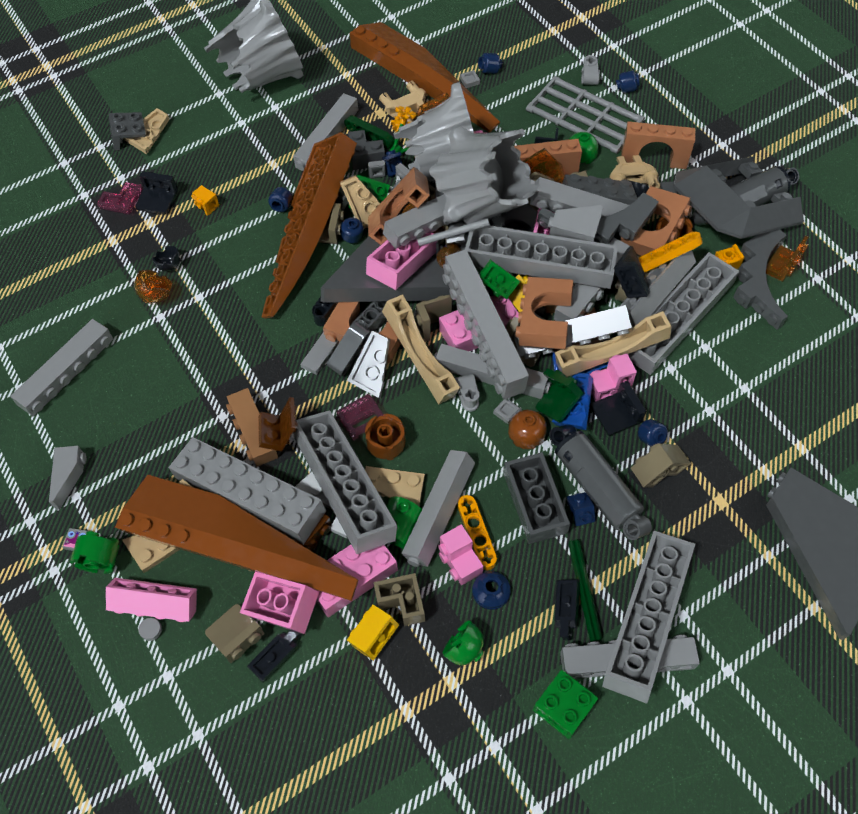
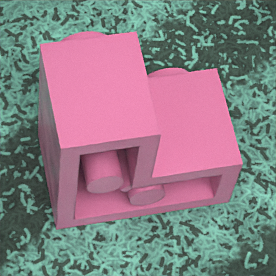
(608, 380)
(458, 554)

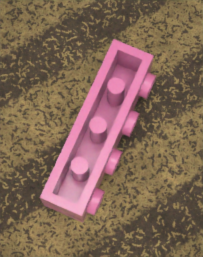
(151, 599)

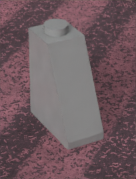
(576, 223)

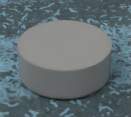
(150, 629)

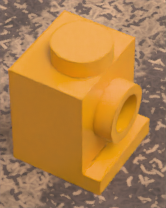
(205, 199)
(731, 256)

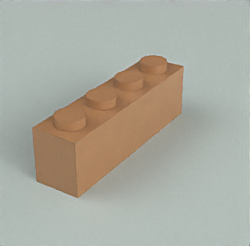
(246, 419)

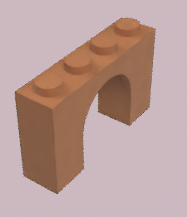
(678, 138)
(565, 152)
(411, 189)
(673, 209)
(344, 316)
(534, 330)

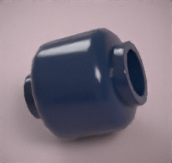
(489, 63)
(628, 81)
(280, 199)
(352, 230)
(652, 432)

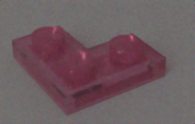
(123, 201)

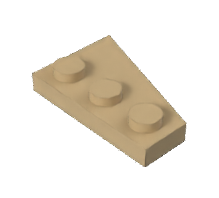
(154, 124)
(359, 198)
(397, 483)
(148, 552)

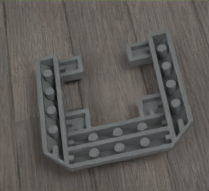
(726, 209)

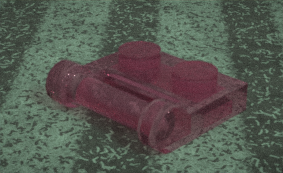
(357, 412)

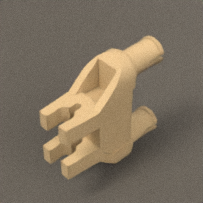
(412, 100)
(635, 171)

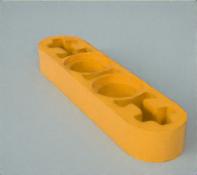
(670, 251)
(479, 531)

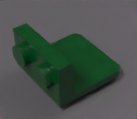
(560, 397)

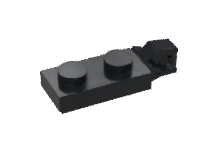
(567, 607)
(274, 654)

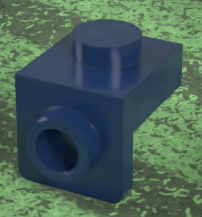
(391, 160)
(582, 508)

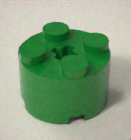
(95, 553)

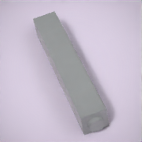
(330, 125)
(465, 363)
(438, 508)

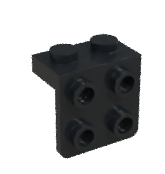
(157, 193)

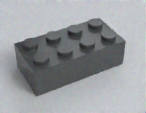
(612, 189)
(536, 498)

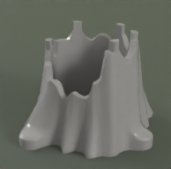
(256, 47)
(431, 131)
(482, 175)

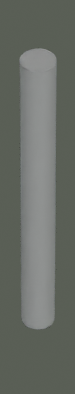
(453, 232)

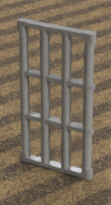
(577, 103)

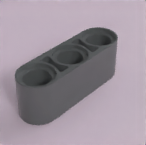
(374, 312)
(348, 348)

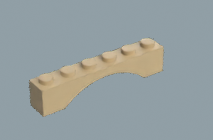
(644, 334)
(436, 377)

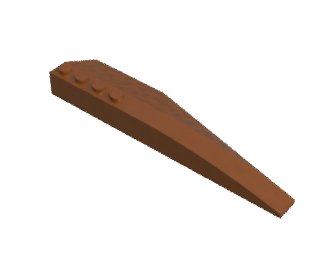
(414, 64)
(310, 212)
(224, 532)

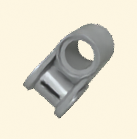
(590, 71)
(468, 392)

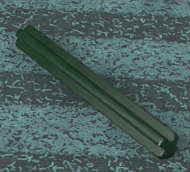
(585, 591)

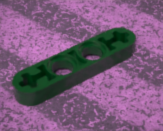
(372, 132)

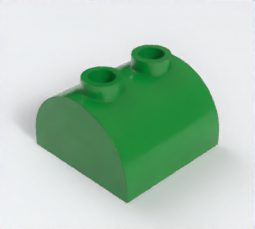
(405, 515)

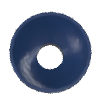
(487, 599)

